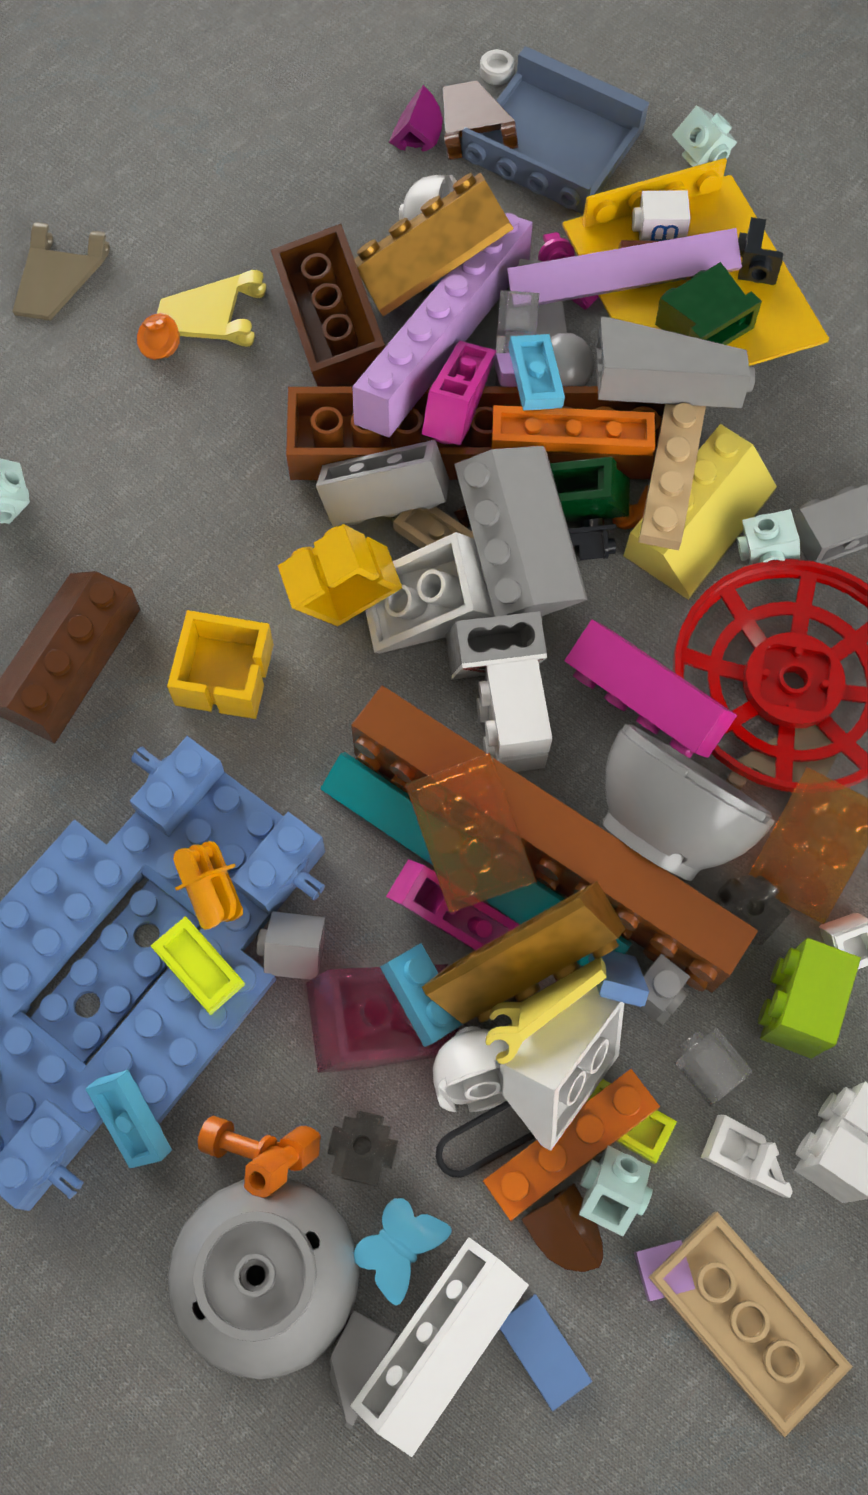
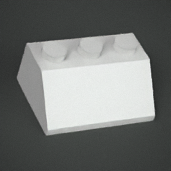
(563, 1065)

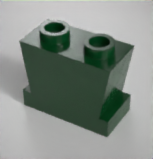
(709, 307)
(591, 489)

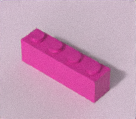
(649, 689)

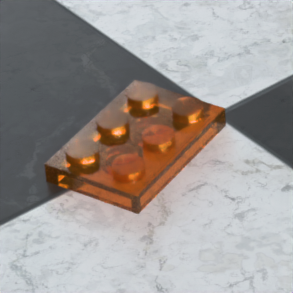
(470, 833)
(815, 844)

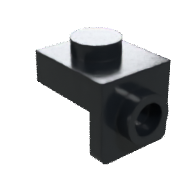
(757, 263)

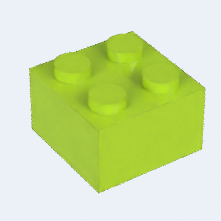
(808, 998)

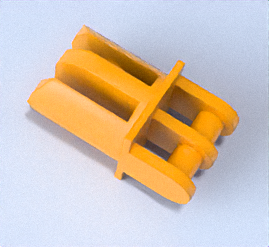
(208, 884)

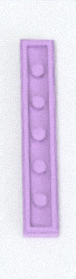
(627, 267)

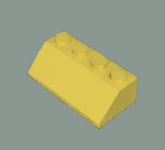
(725, 489)

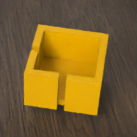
(339, 575)
(221, 664)

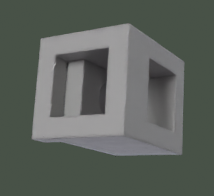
(665, 989)

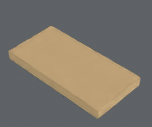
(752, 1325)

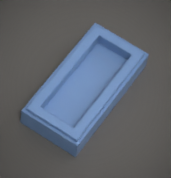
(623, 980)
(544, 1353)

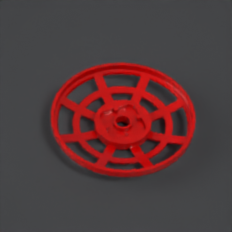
(783, 654)

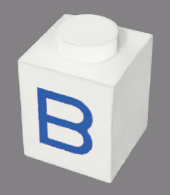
(662, 215)

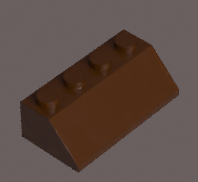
(329, 306)
(66, 653)

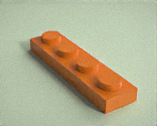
(574, 430)
(597, 1125)

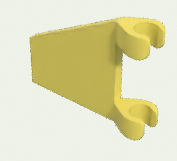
(209, 308)
(542, 1007)

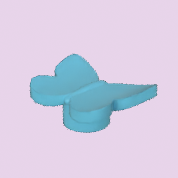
(398, 1246)

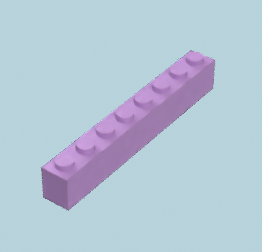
(429, 336)

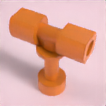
(269, 1157)

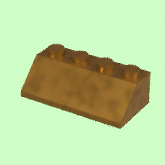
(431, 243)
(527, 955)

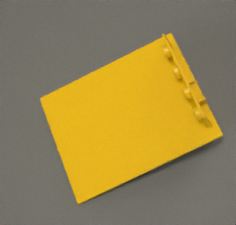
(715, 204)

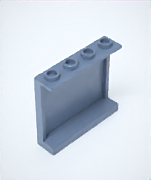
(567, 131)

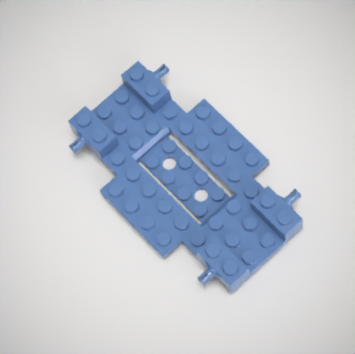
(168, 1033)

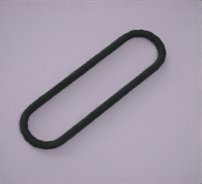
(455, 1173)

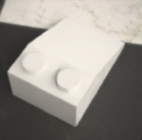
(438, 588)

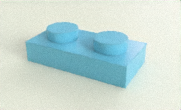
(536, 372)
(406, 977)
(129, 1119)

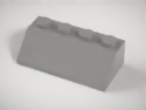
(520, 531)

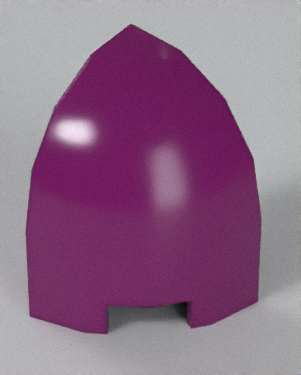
(419, 123)

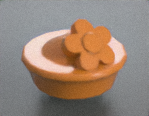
(158, 336)

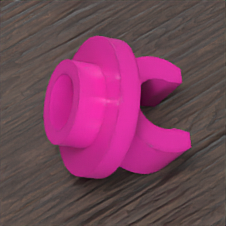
(555, 248)

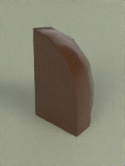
(565, 1234)

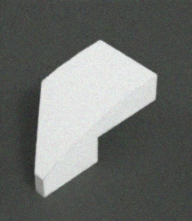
(745, 1155)

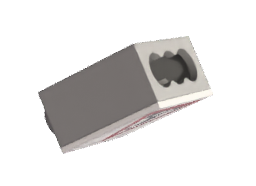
(494, 641)

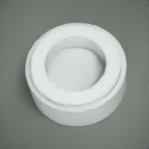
(497, 67)

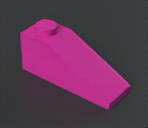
(457, 393)
(421, 894)

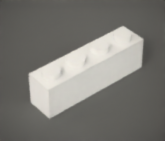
(439, 1347)

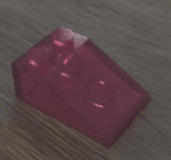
(362, 1022)

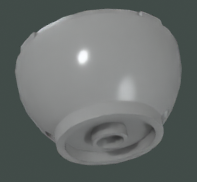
(676, 807)
(305, 1291)

